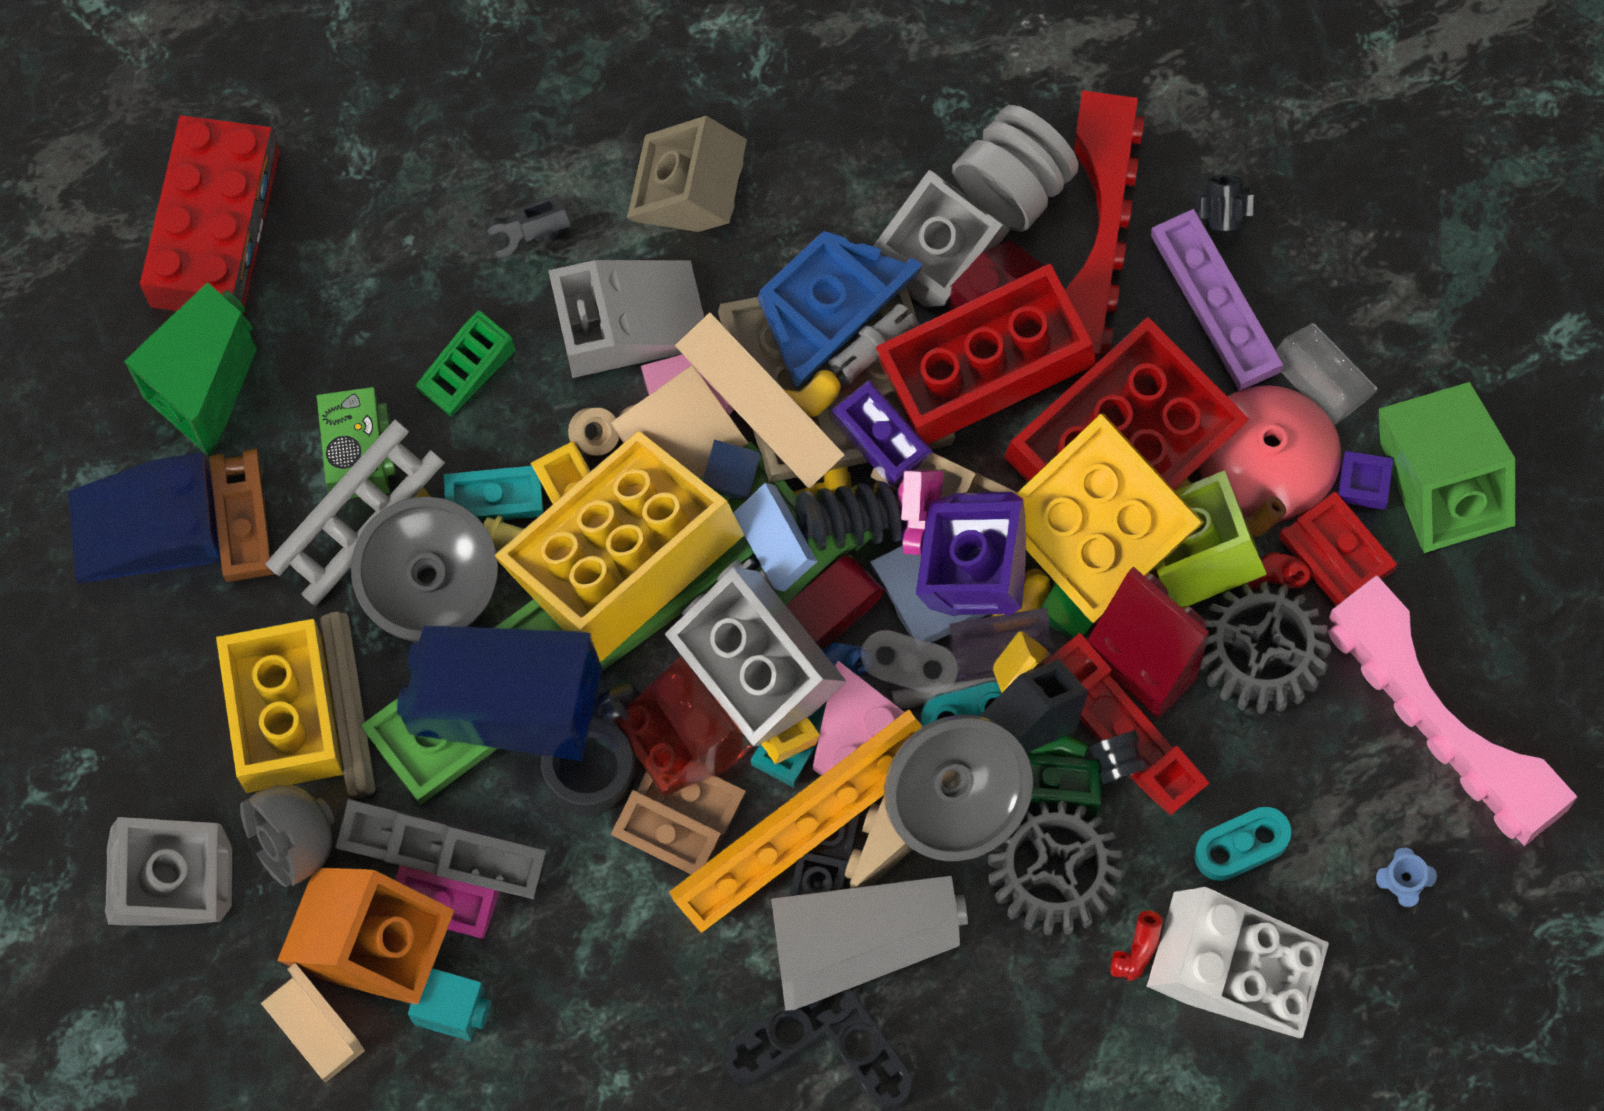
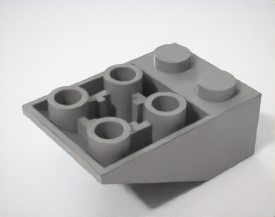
(624, 311)

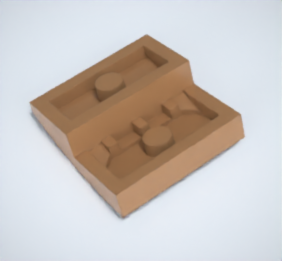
(680, 826)

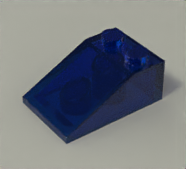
(145, 520)

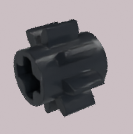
(1224, 202)

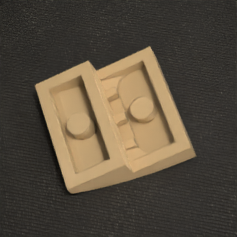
(682, 421)

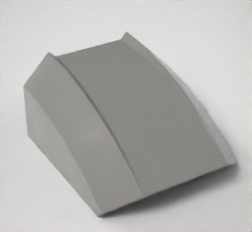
(941, 232)
(167, 872)

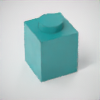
(451, 1005)

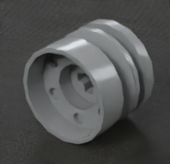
(1015, 167)

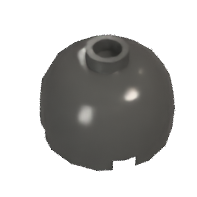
(291, 831)

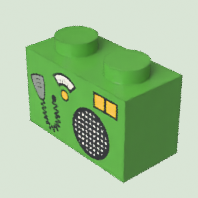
(348, 427)

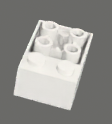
(1237, 962)

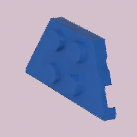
(828, 299)

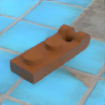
(241, 516)

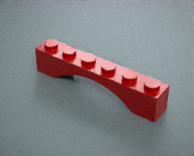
(1103, 147)

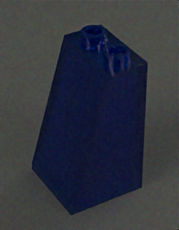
(503, 688)

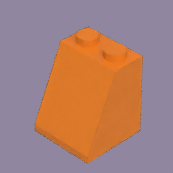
(366, 933)

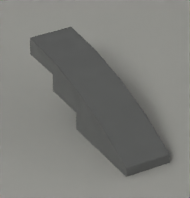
(440, 848)

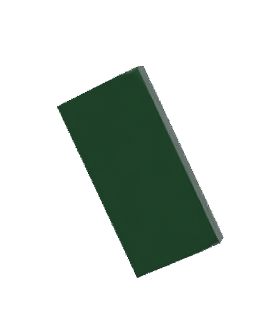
(1065, 779)

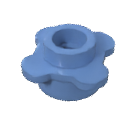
(1406, 862)

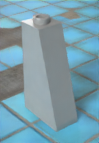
(861, 934)

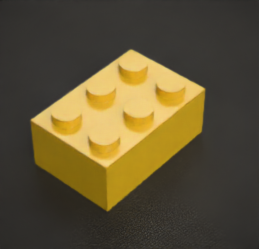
(279, 705)

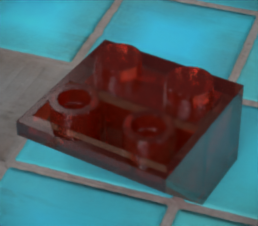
(682, 730)

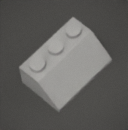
(754, 656)

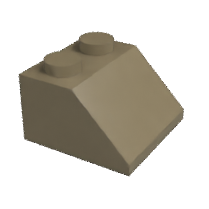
(688, 176)

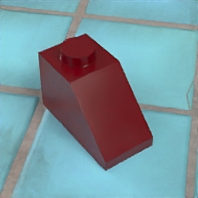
(990, 271)

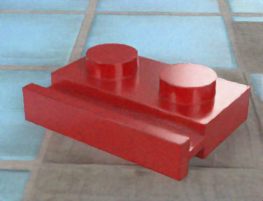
(1337, 548)

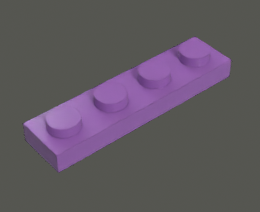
(1216, 300)

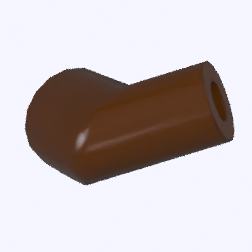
(1265, 516)

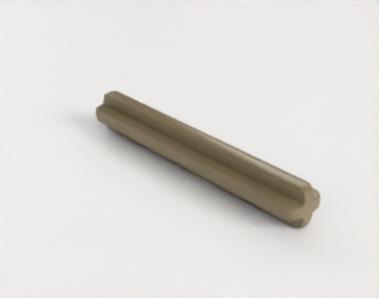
(347, 705)

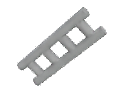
(324, 516)

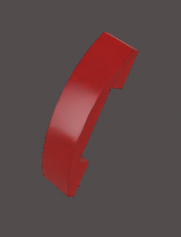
(1111, 712)

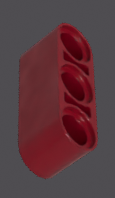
(835, 600)

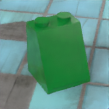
(197, 365)

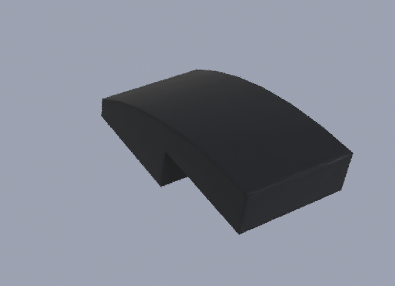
(826, 864)

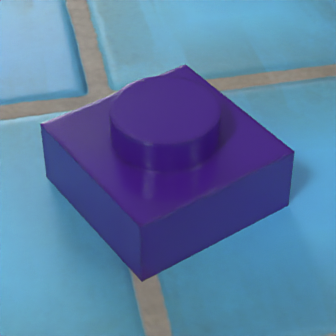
(1365, 480)

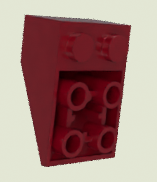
(1150, 642)

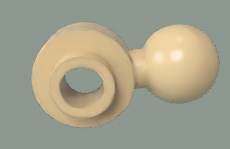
(606, 436)

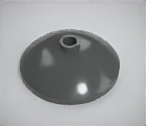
(416, 537)
(973, 809)

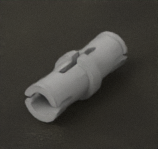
(863, 350)

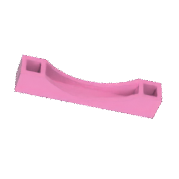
(1514, 786)

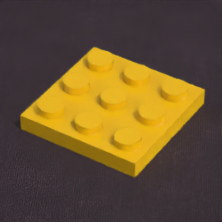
(1100, 515)

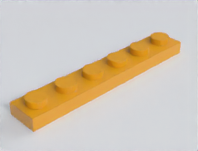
(792, 828)

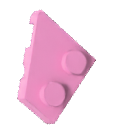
(851, 719)

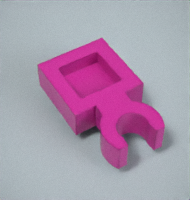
(914, 496)

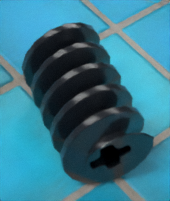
(849, 513)

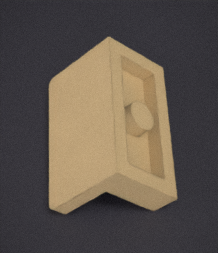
(312, 1025)

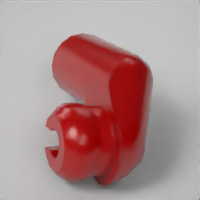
(1282, 571)

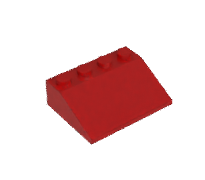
(1151, 398)

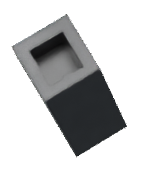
(1040, 705)

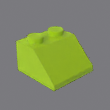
(1218, 552)

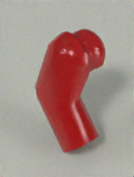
(1143, 947)

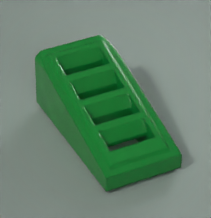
(466, 340)

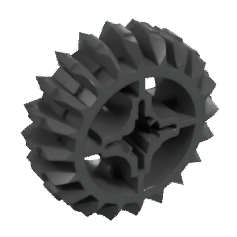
(1280, 655)
(1073, 856)

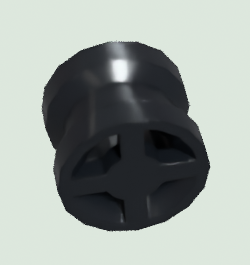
(1119, 757)

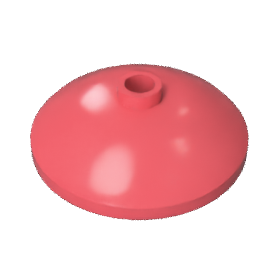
(1297, 470)

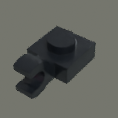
(534, 221)

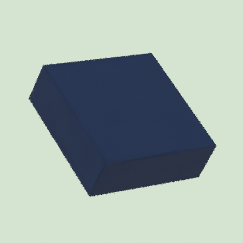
(731, 470)

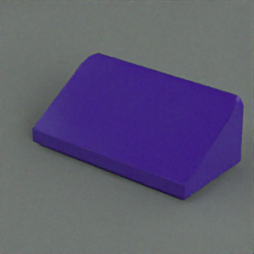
(880, 433)

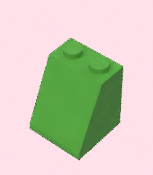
(1449, 466)

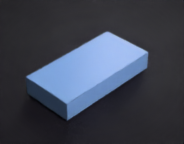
(775, 537)

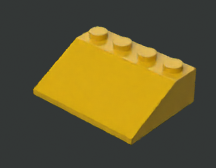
(621, 543)

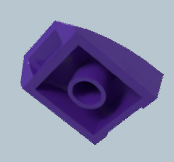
(974, 554)

